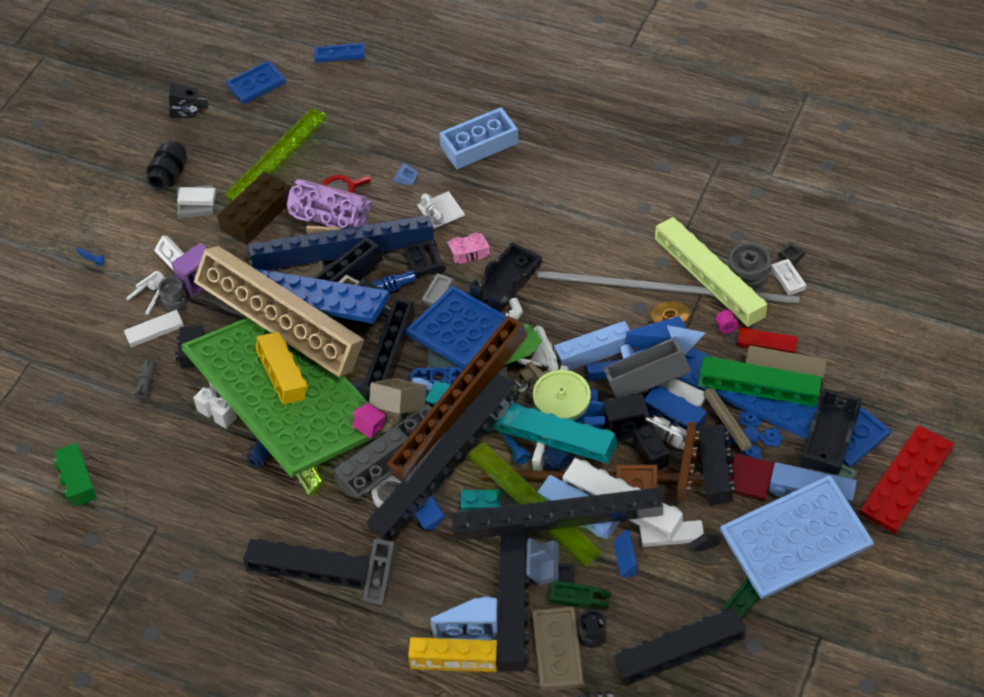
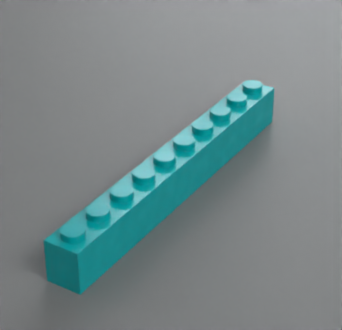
(547, 429)

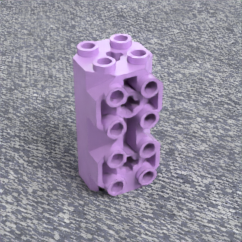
(327, 205)

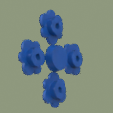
(769, 437)

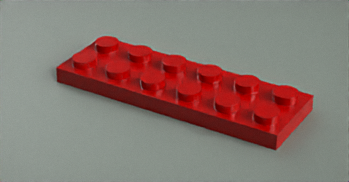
(906, 479)

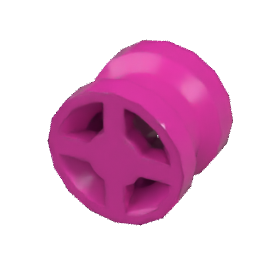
(726, 321)

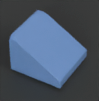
(405, 175)

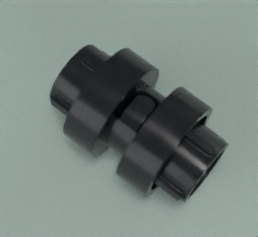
(166, 165)

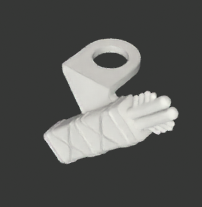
(544, 354)

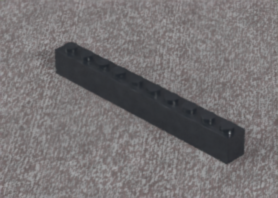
(443, 458)
(557, 514)
(512, 599)

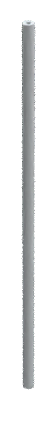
(653, 285)

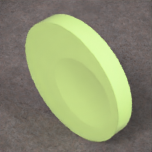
(562, 394)

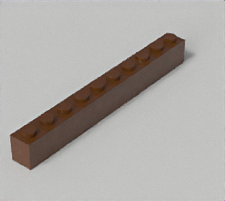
(459, 396)

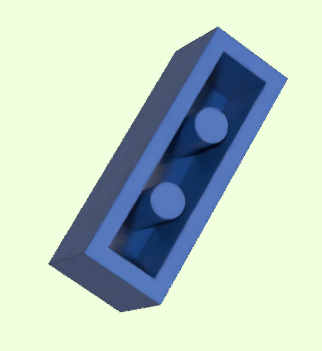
(676, 409)

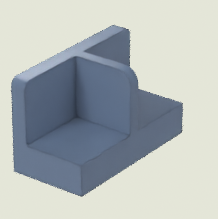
(542, 561)

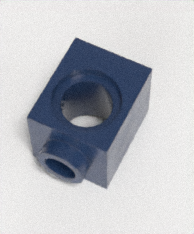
(557, 459)

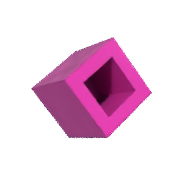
(368, 420)

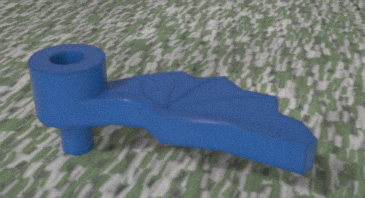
(99, 260)

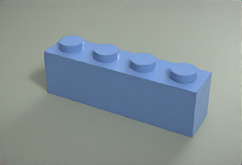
(789, 479)

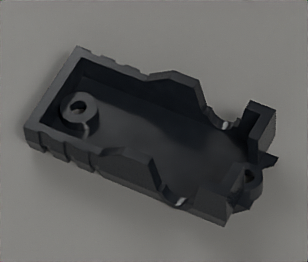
(506, 276)
(830, 432)

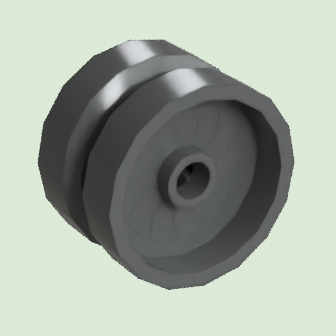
(751, 264)

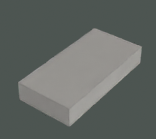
(436, 289)

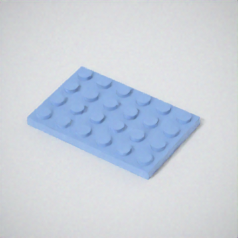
(796, 537)

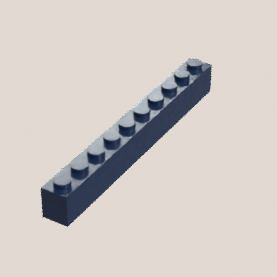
(335, 243)

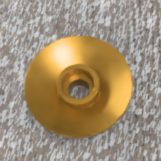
(670, 310)

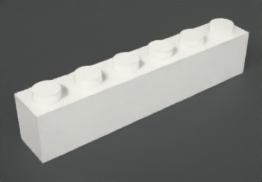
(596, 482)

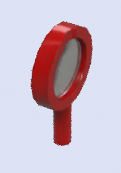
(345, 183)

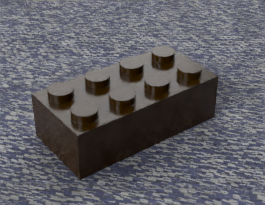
(254, 208)

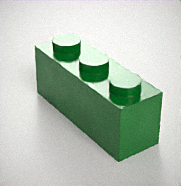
(74, 475)

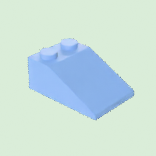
(468, 621)

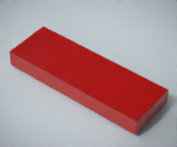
(767, 340)

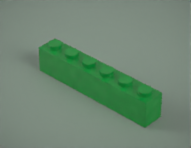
(760, 381)

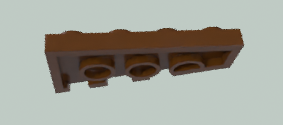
(687, 465)

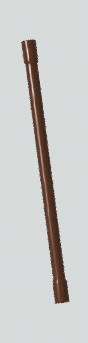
(662, 477)

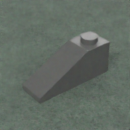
(380, 571)

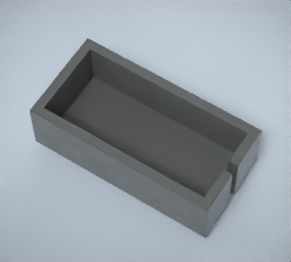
(647, 369)

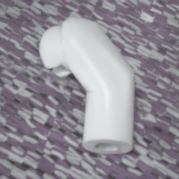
(516, 310)

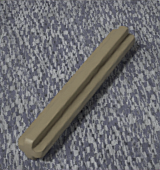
(727, 419)

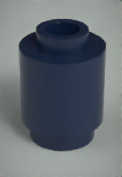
(258, 455)

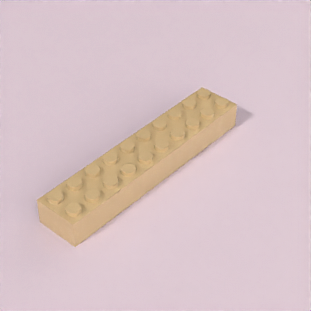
(279, 311)

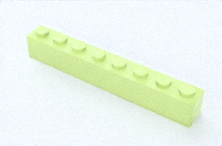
(711, 271)

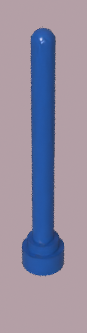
(519, 454)

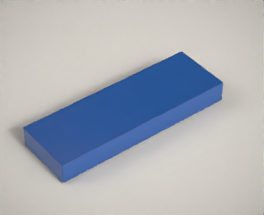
(339, 52)

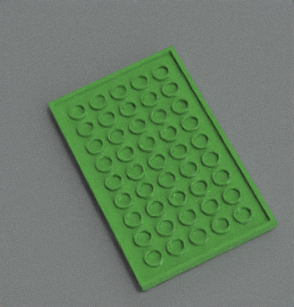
(294, 432)

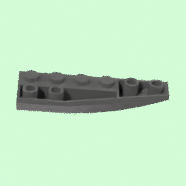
(369, 465)

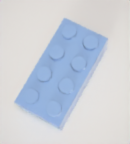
(479, 138)

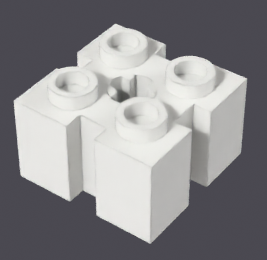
(211, 403)

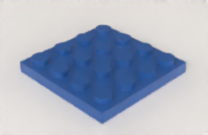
(456, 326)

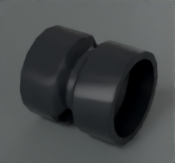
(592, 628)

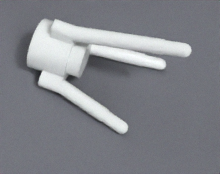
(152, 282)

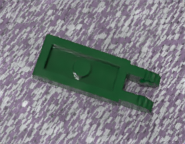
(579, 595)

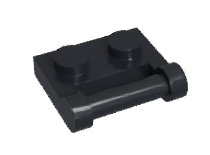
(418, 259)

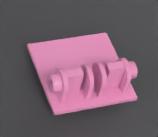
(474, 244)

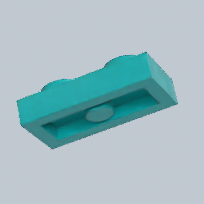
(480, 499)

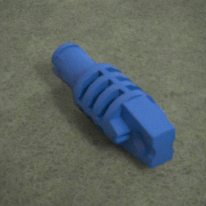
(395, 282)

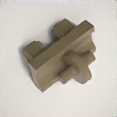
(531, 375)

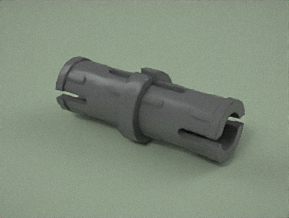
(145, 378)

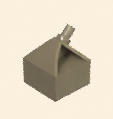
(397, 399)

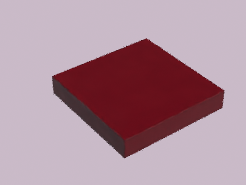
(752, 476)

